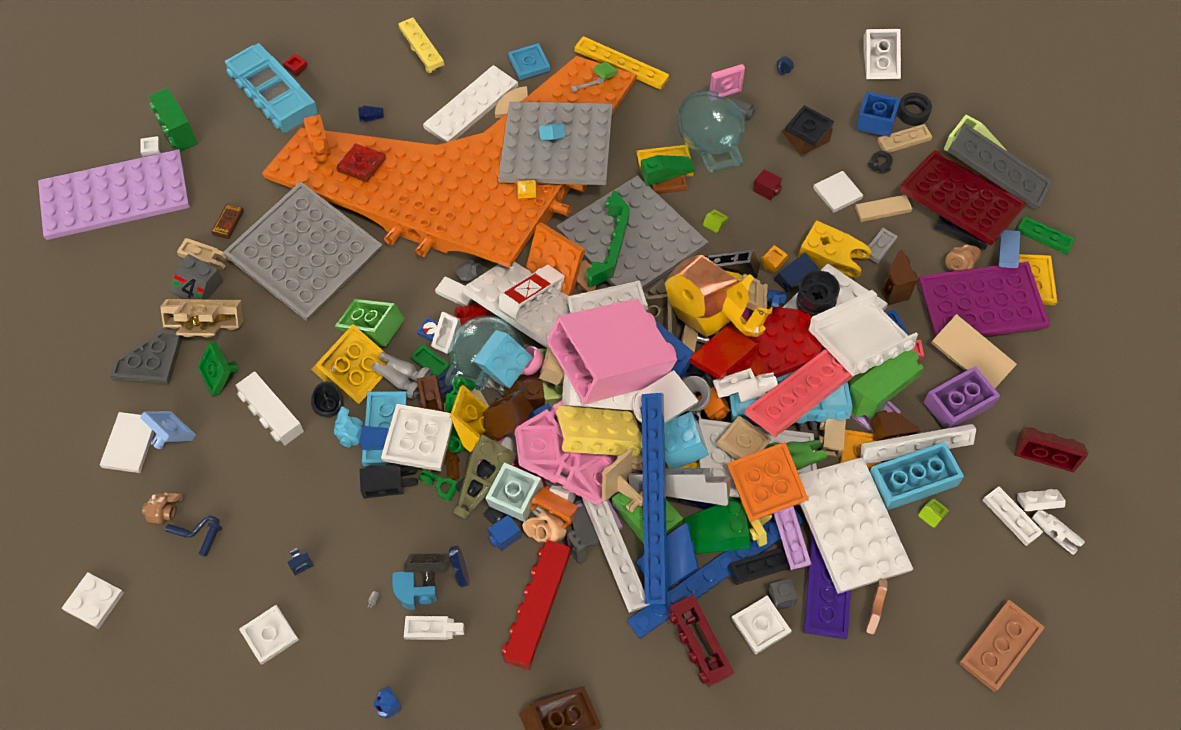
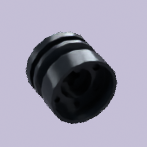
(817, 292)

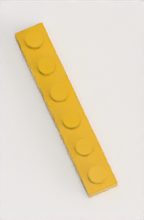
(618, 60)

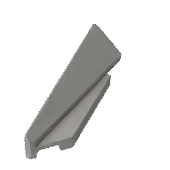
(691, 485)

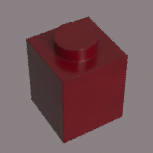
(767, 185)

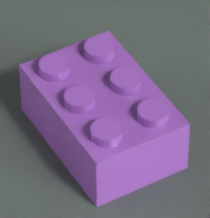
(961, 398)

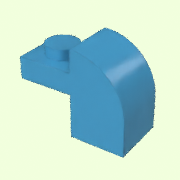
(408, 594)

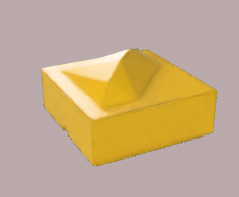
(526, 189)

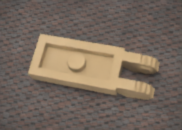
(202, 252)

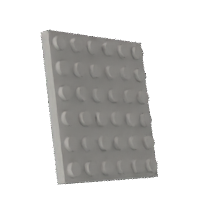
(574, 159)
(654, 238)
(303, 250)

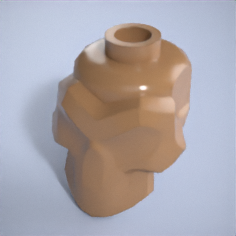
(962, 258)
(161, 507)

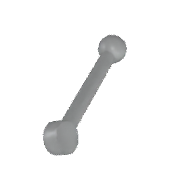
(575, 88)

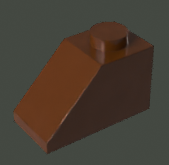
(891, 425)

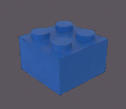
(878, 114)

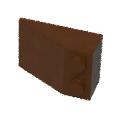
(561, 712)

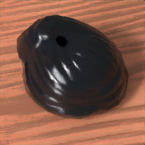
(327, 399)

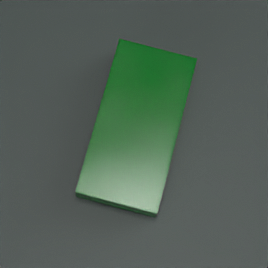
(427, 358)

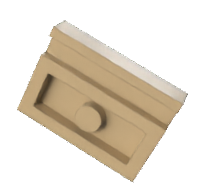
(757, 294)

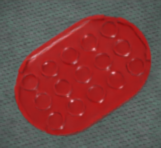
(783, 344)

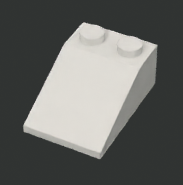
(882, 54)

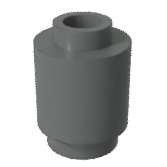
(745, 107)

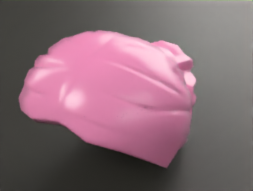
(535, 363)

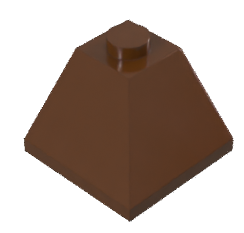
(531, 387)

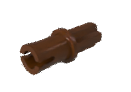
(452, 460)

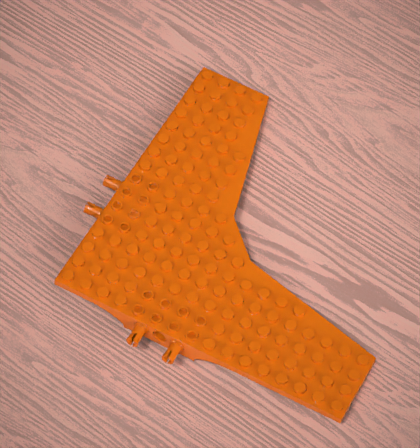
(451, 190)

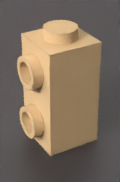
(832, 437)

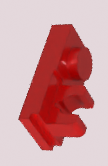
(467, 312)

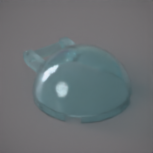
(711, 127)
(469, 341)

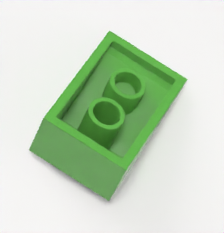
(375, 319)

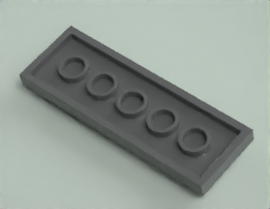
(1000, 166)

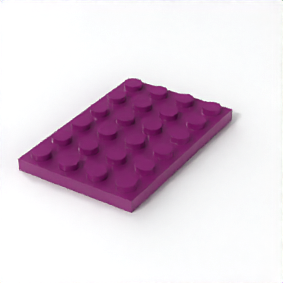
(987, 298)

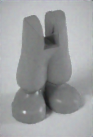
(400, 372)

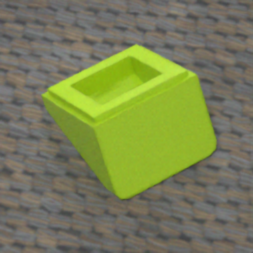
(715, 221)
(933, 512)

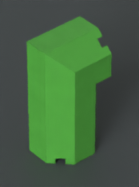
(881, 383)

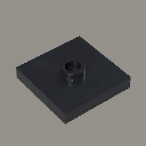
(809, 125)

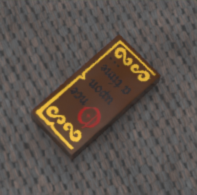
(227, 221)

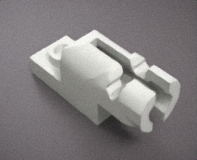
(745, 385)

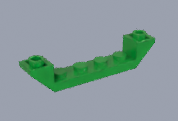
(599, 271)

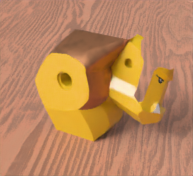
(712, 298)

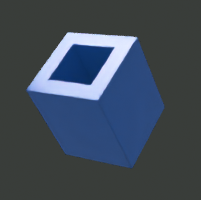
(504, 533)

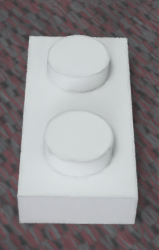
(1041, 500)

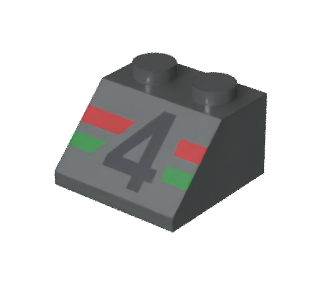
(195, 279)

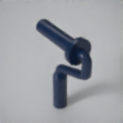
(214, 527)

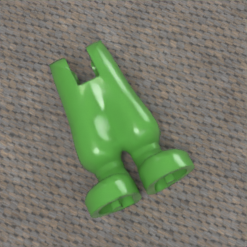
(803, 454)

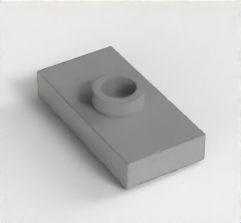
(881, 244)

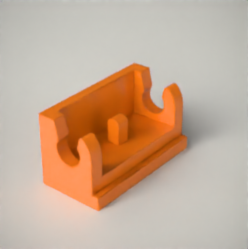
(555, 505)

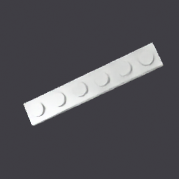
(901, 446)
(617, 555)

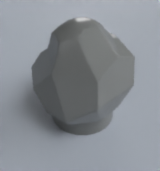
(469, 270)

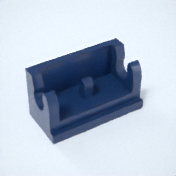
(794, 272)

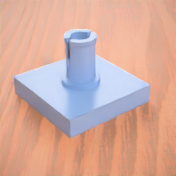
(167, 428)

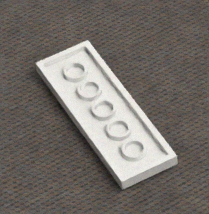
(470, 105)

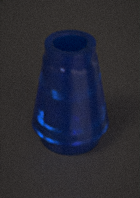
(370, 113)

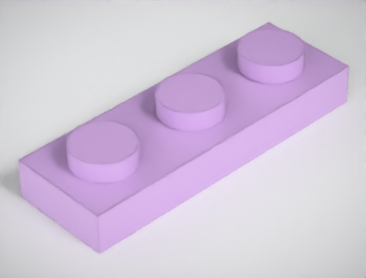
(792, 538)

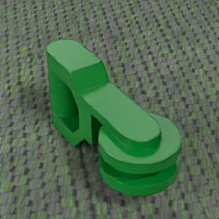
(427, 478)

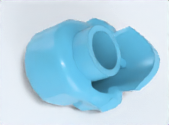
(347, 428)

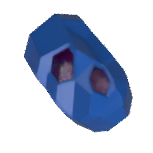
(386, 703)

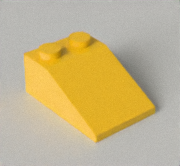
(468, 417)

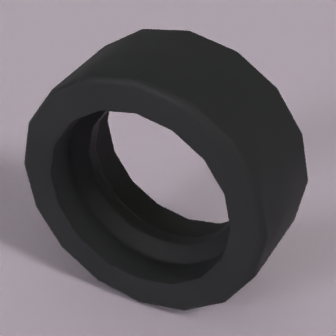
(915, 99)

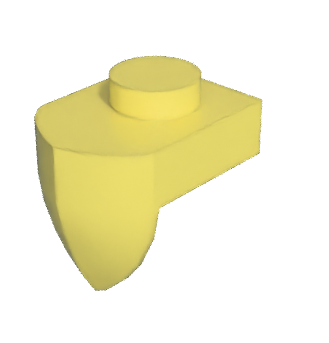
(757, 531)

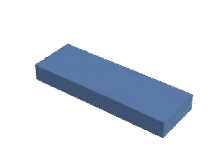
(1009, 249)

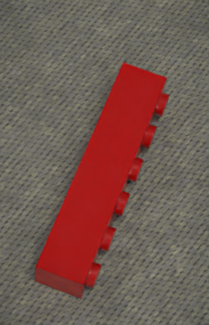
(537, 605)

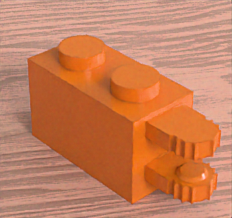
(317, 137)

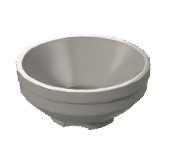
(698, 384)

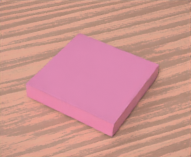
(728, 80)

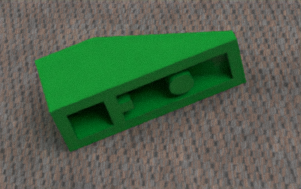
(664, 167)

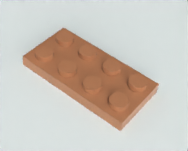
(1001, 646)

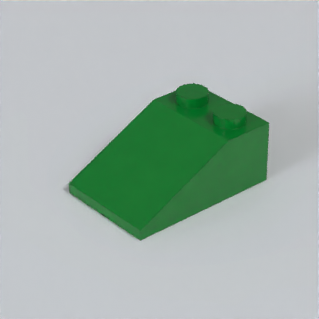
(719, 529)

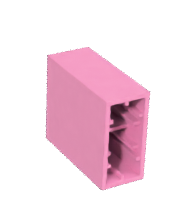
(611, 350)

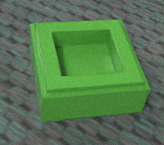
(605, 70)

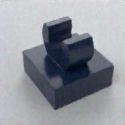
(299, 562)

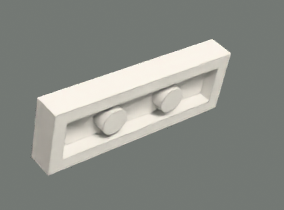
(1012, 516)

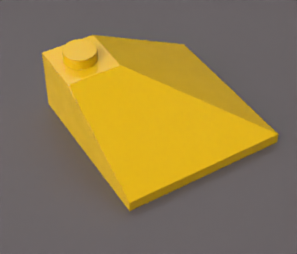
(350, 364)

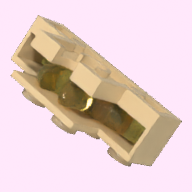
(201, 316)

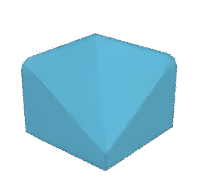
(552, 131)

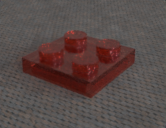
(361, 162)

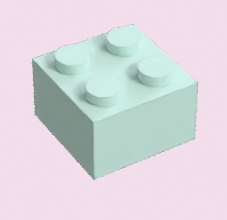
(514, 492)

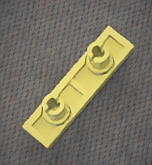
(421, 44)

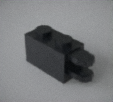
(386, 480)

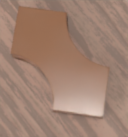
(877, 604)

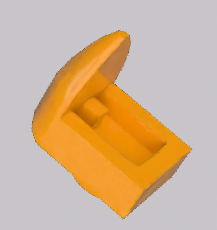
(773, 259)

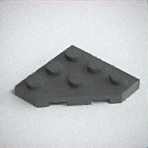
(150, 360)

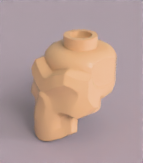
(545, 528)

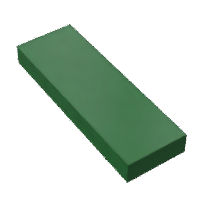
(1046, 235)

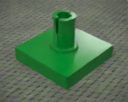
(215, 368)

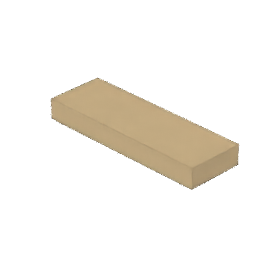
(904, 138)
(883, 208)

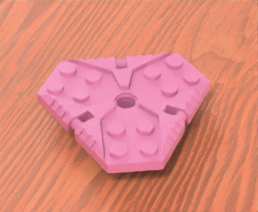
(541, 452)

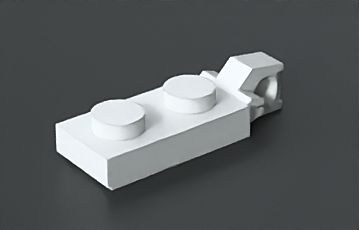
(431, 628)

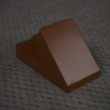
(430, 393)

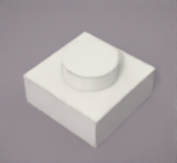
(150, 146)

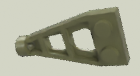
(492, 452)

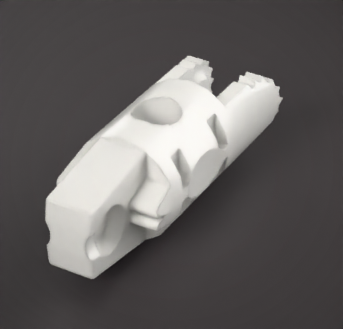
(1058, 531)

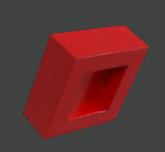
(295, 64)

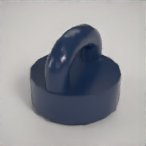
(784, 65)

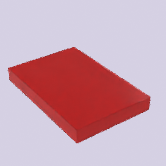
(723, 353)

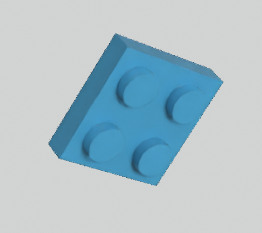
(529, 61)

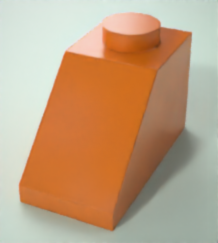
(717, 407)

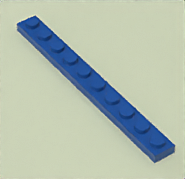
(654, 499)
(702, 581)

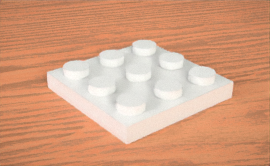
(418, 437)

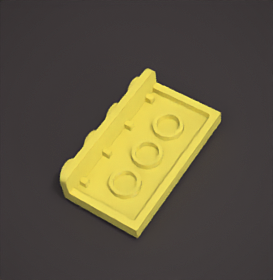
(599, 431)

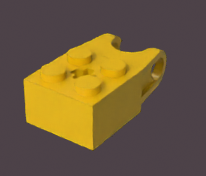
(834, 247)

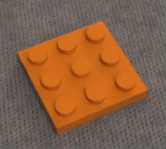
(558, 252)
(767, 482)

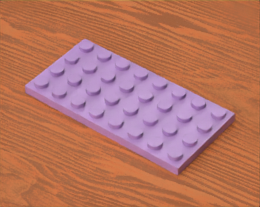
(113, 194)

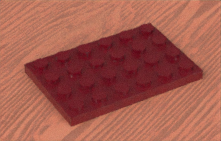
(962, 197)

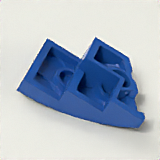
(680, 556)

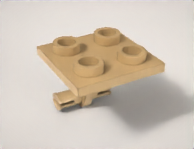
(616, 478)

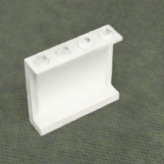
(860, 334)

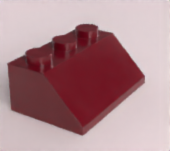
(1050, 449)

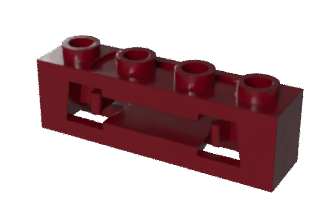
(687, 637)

